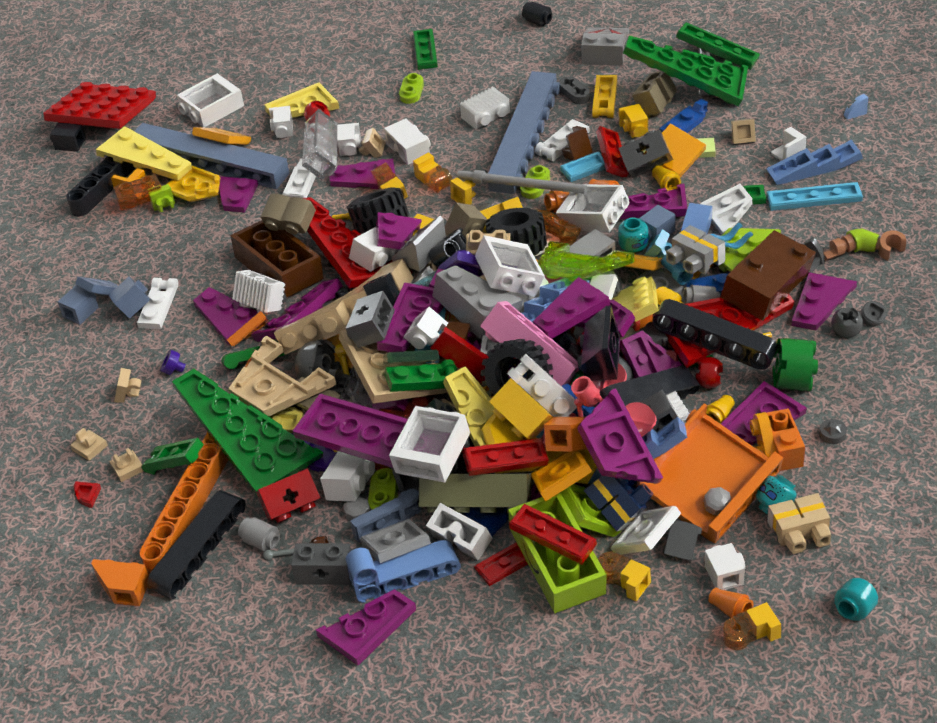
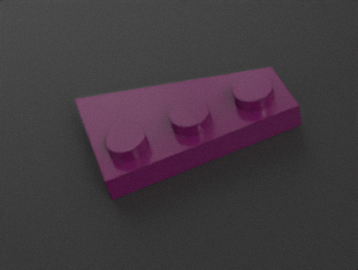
(357, 174)
(671, 200)
(819, 299)
(223, 312)

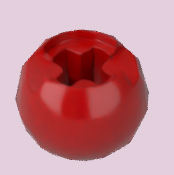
(313, 106)
(709, 372)

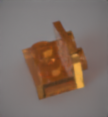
(136, 192)
(560, 228)

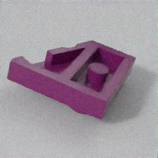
(236, 193)

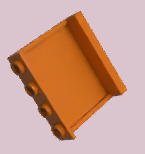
(708, 460)

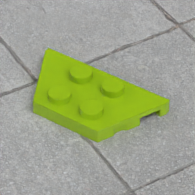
(735, 256)

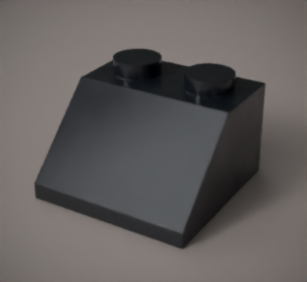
(600, 347)

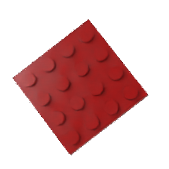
(100, 105)

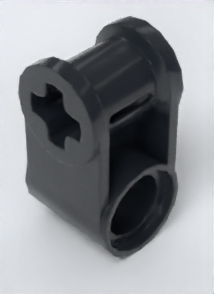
(446, 248)

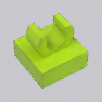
(162, 198)

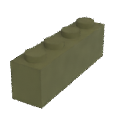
(481, 491)

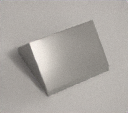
(418, 247)

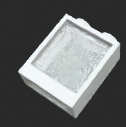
(210, 100)
(596, 209)
(509, 266)
(429, 444)

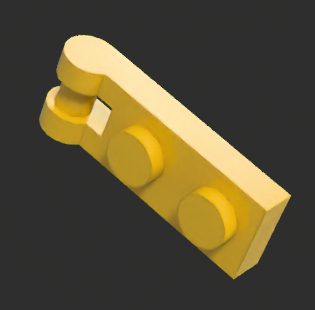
(604, 96)

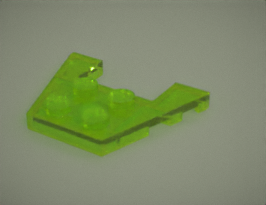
(561, 263)

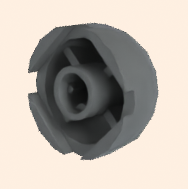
(314, 355)

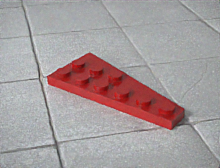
(336, 244)
(723, 309)

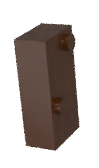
(277, 256)
(768, 275)

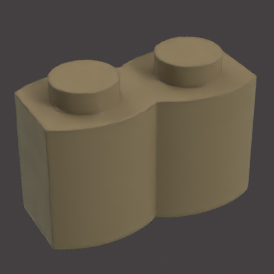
(288, 214)

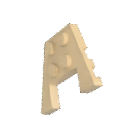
(272, 389)

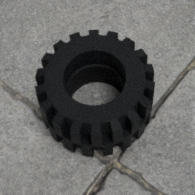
(364, 209)
(524, 227)
(499, 358)

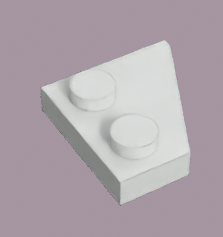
(729, 207)

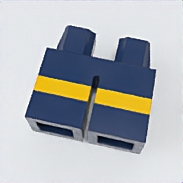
(618, 500)

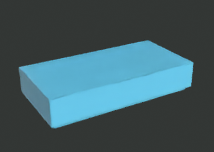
(583, 166)

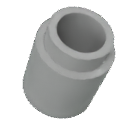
(699, 293)
(259, 533)

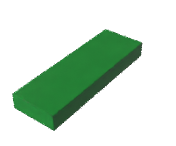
(425, 49)

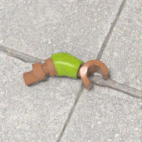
(867, 241)

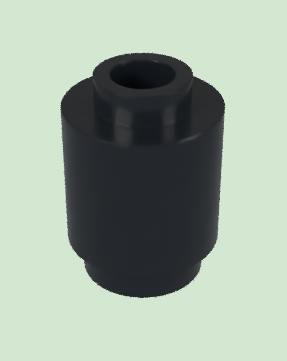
(537, 13)

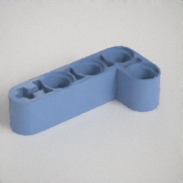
(402, 572)

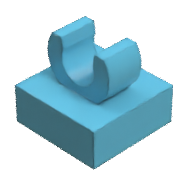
(659, 245)

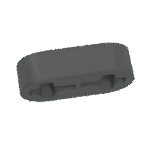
(577, 93)

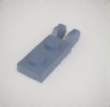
(387, 514)

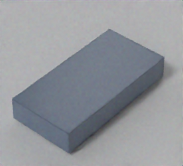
(95, 285)

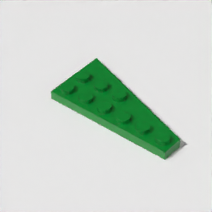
(692, 68)
(246, 436)

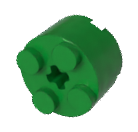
(794, 364)

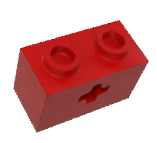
(300, 485)

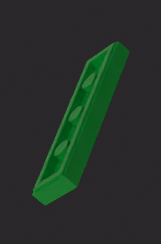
(717, 45)

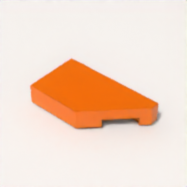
(249, 328)

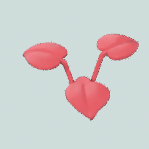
(589, 395)

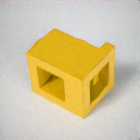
(633, 120)

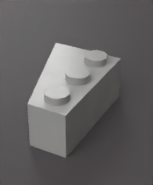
(469, 297)

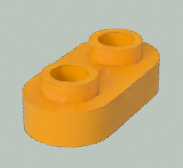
(761, 428)

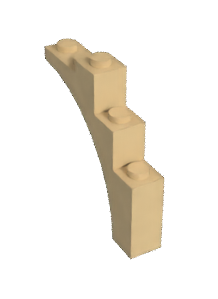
(335, 316)

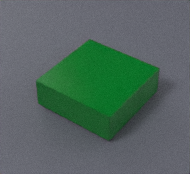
(757, 193)

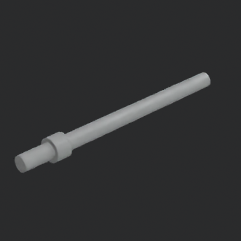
(481, 177)

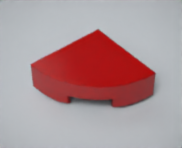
(87, 492)

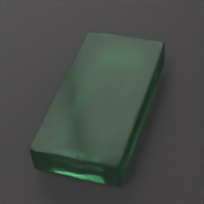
(410, 357)

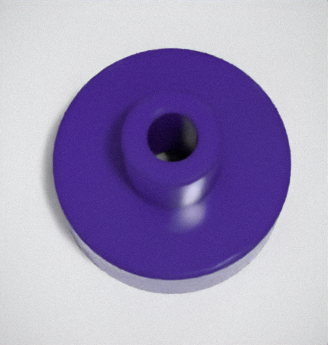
(171, 363)

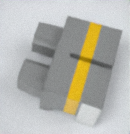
(696, 250)

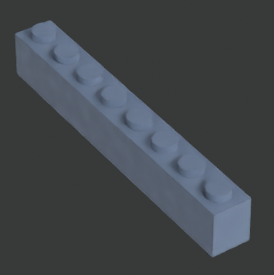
(524, 129)
(220, 157)

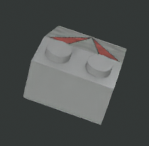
(604, 46)

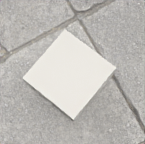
(645, 530)

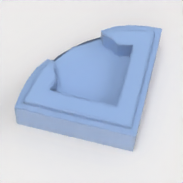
(858, 108)

